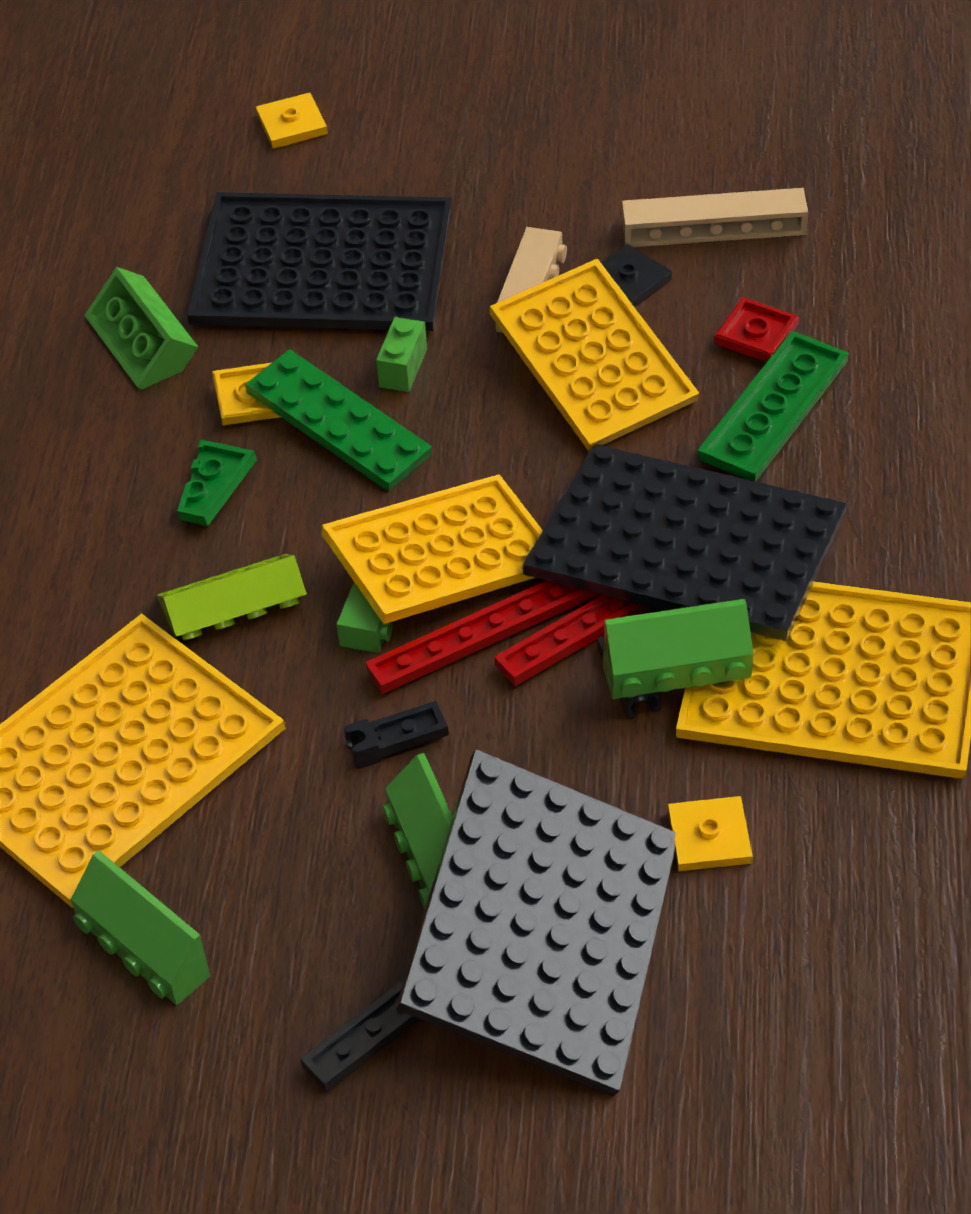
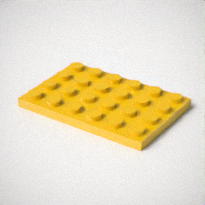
(593, 354)
(436, 547)

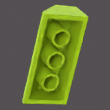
(231, 595)

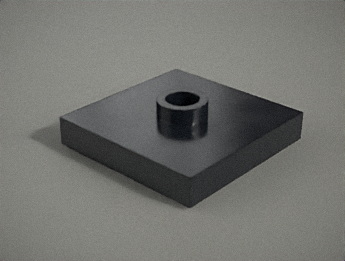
(636, 273)

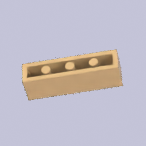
(534, 262)

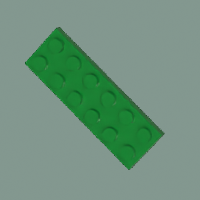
(772, 406)
(339, 420)

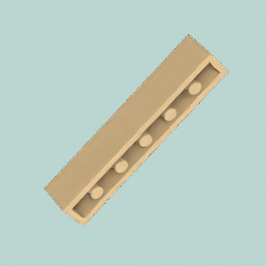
(715, 217)

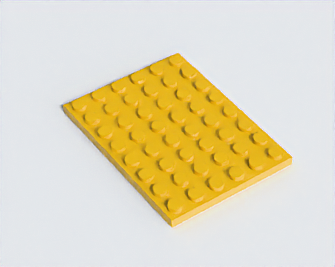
(854, 683)
(120, 753)

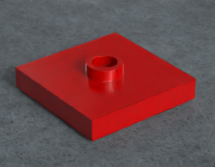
(755, 329)

